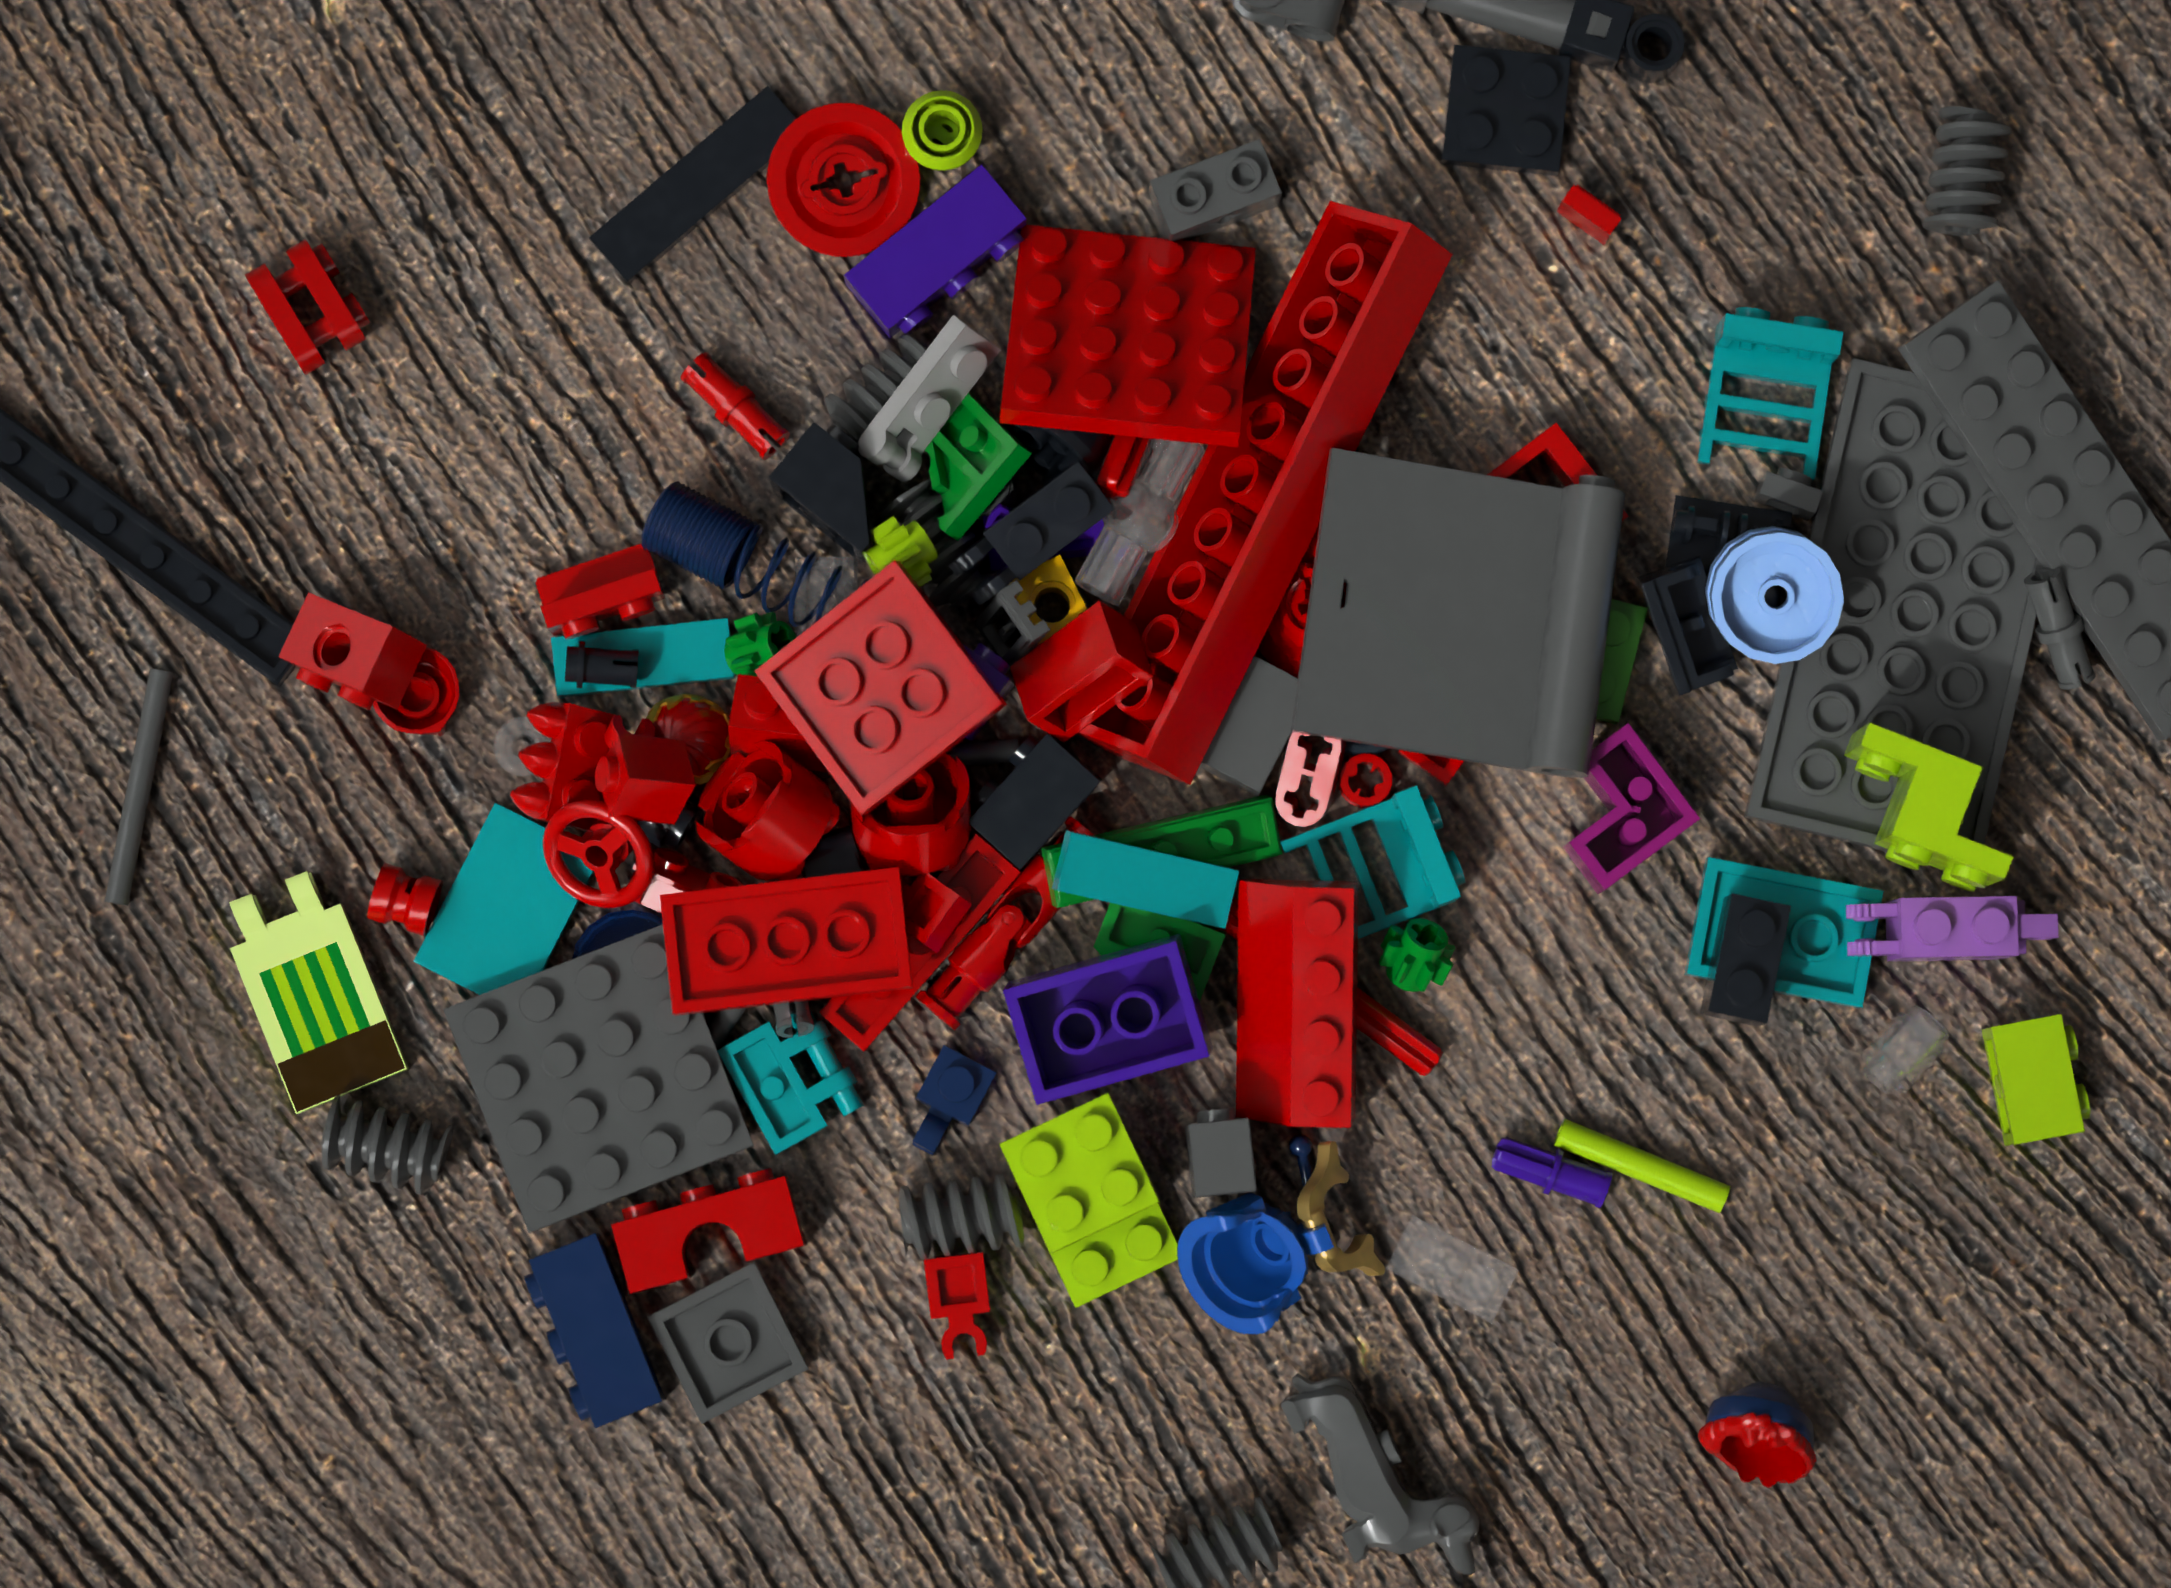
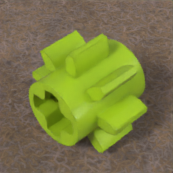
(901, 543)

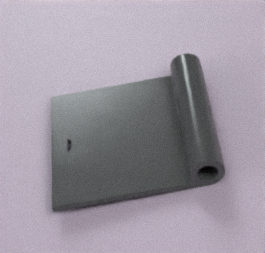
(1462, 615)

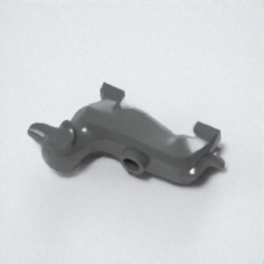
(1369, 1484)

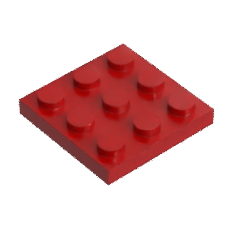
(880, 687)

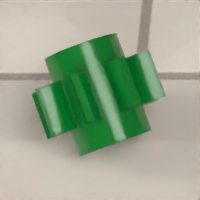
(756, 642)
(1416, 955)

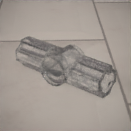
(1139, 521)

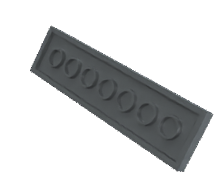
(2056, 485)

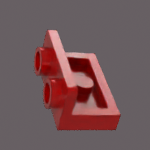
(598, 590)

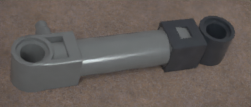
(1585, 30)

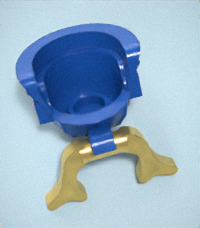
(1252, 1257)

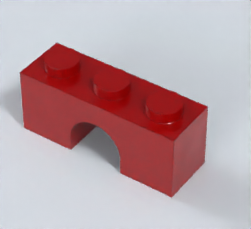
(655, 1241)

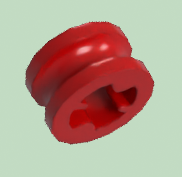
(1350, 770)

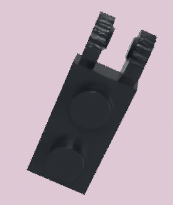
(1037, 528)

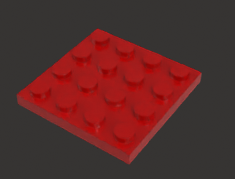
(1128, 336)

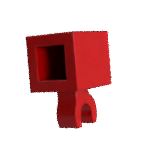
(644, 774)

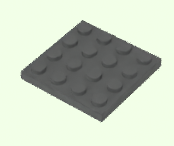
(595, 1080)

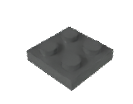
(728, 1342)

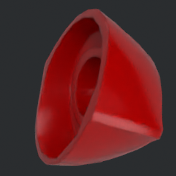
(428, 698)

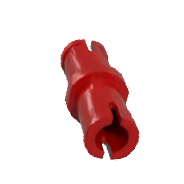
(735, 405)

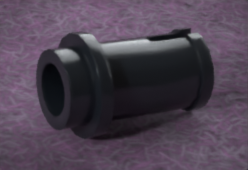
(601, 666)

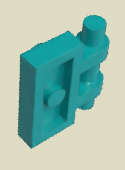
(776, 1091)

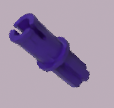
(1551, 1171)

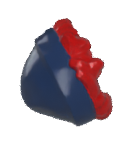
(1760, 1434)

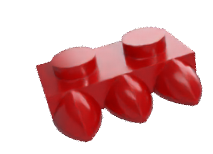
(565, 762)

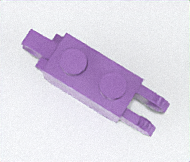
(1951, 928)

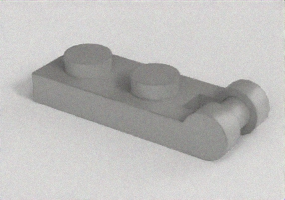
(926, 399)

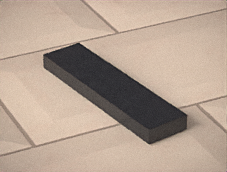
(693, 187)

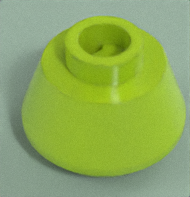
(926, 122)

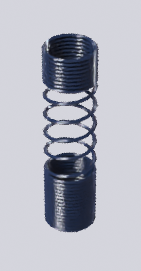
(718, 545)

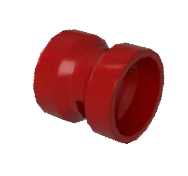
(404, 899)

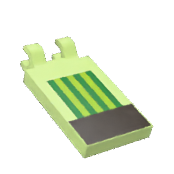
(315, 997)

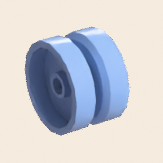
(1739, 585)

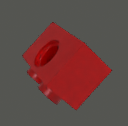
(352, 651)

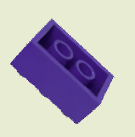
(1108, 1019)

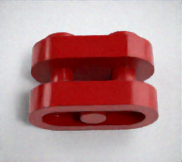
(341, 316)

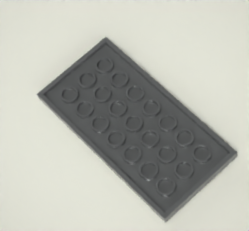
(1926, 624)

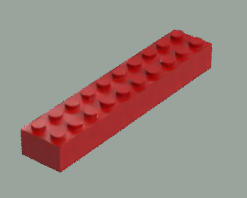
(1262, 501)

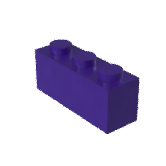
(937, 253)

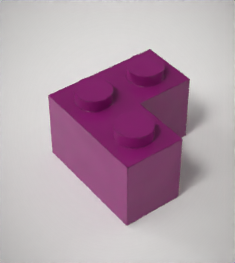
(1642, 809)

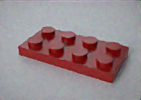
(786, 941)

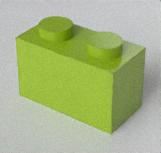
(2035, 1079)

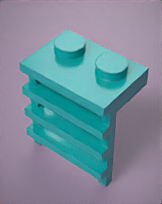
(1772, 352)
(1413, 851)

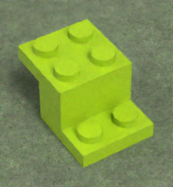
(1926, 807)
(1091, 1200)

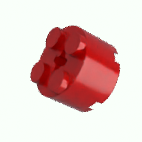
(766, 812)
(920, 824)

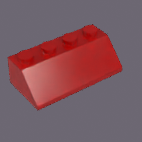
(1297, 1002)

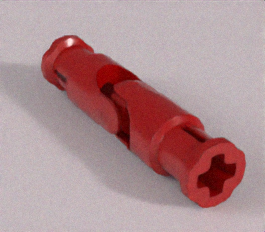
(990, 949)

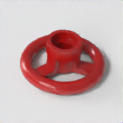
(601, 850)

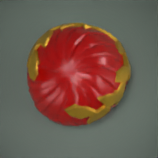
(700, 725)

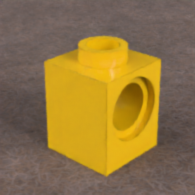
(1051, 578)

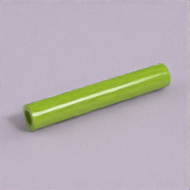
(1642, 1165)

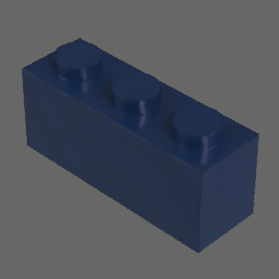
(594, 1331)

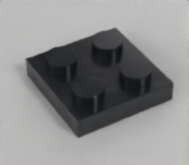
(1505, 110)

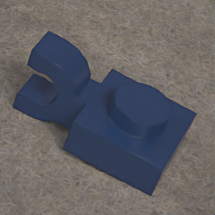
(953, 1092)

